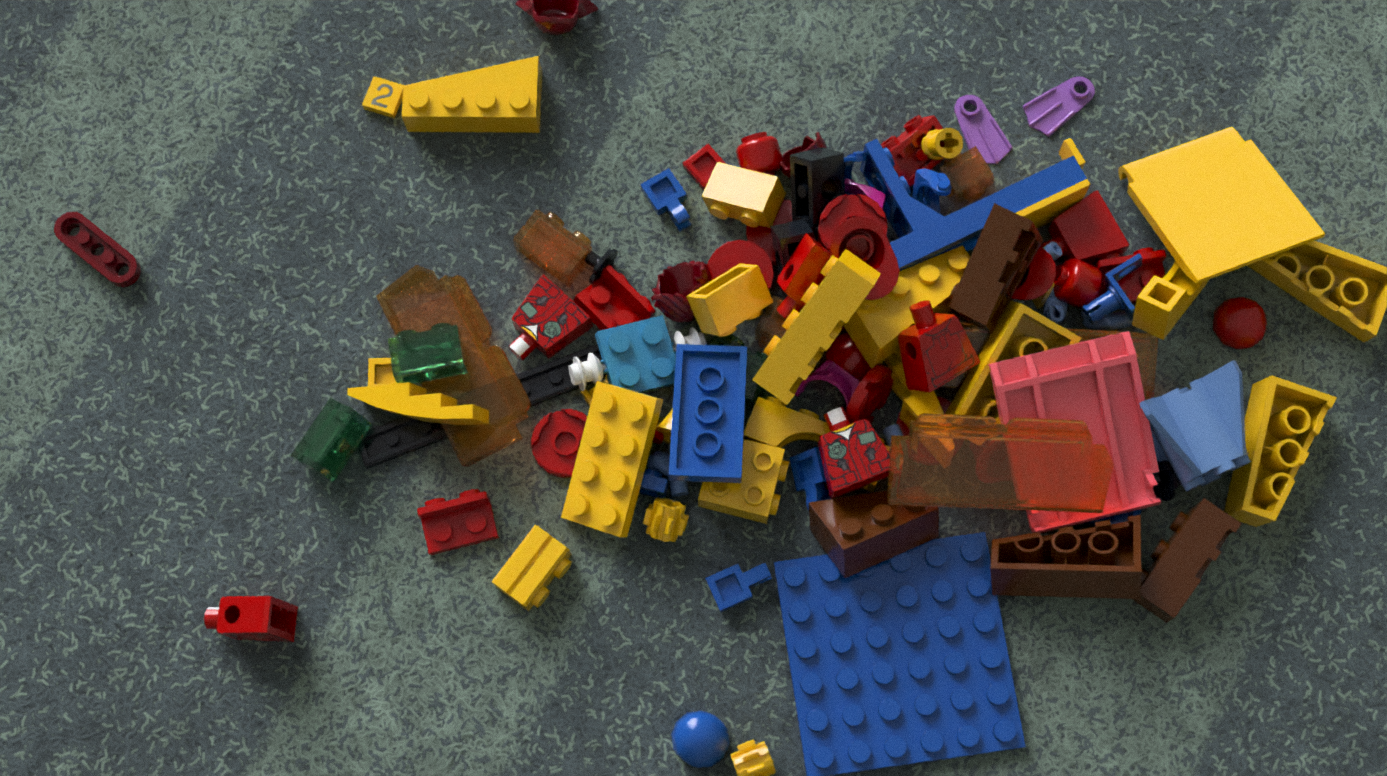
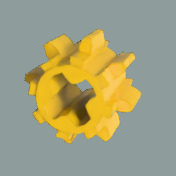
(665, 519)
(753, 760)

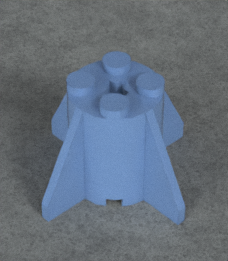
(1201, 427)

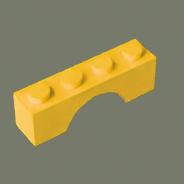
(1165, 301)
(778, 426)

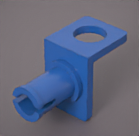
(1115, 296)

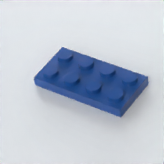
(708, 413)

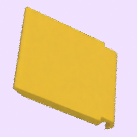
(1218, 204)

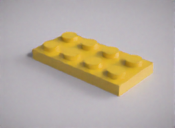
(612, 459)

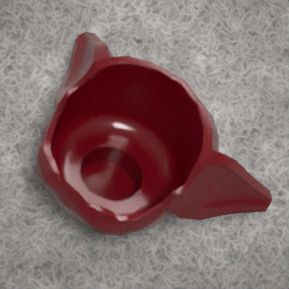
(556, 16)

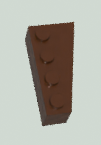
(1071, 562)

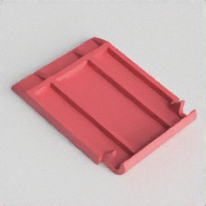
(1092, 384)

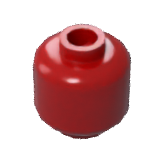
(759, 153)
(1078, 282)

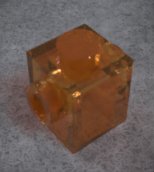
(968, 175)

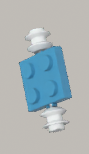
(634, 356)

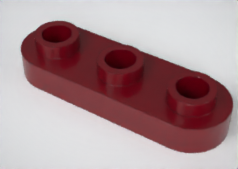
(88, 240)

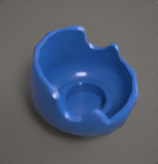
(700, 739)

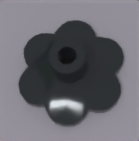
(599, 262)
(1166, 481)

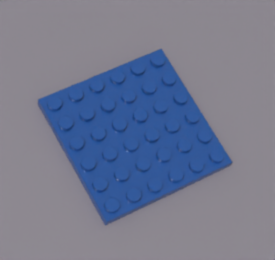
(898, 658)

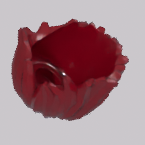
(675, 285)

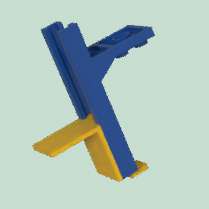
(927, 233)

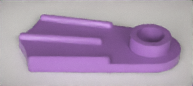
(1058, 105)
(981, 130)

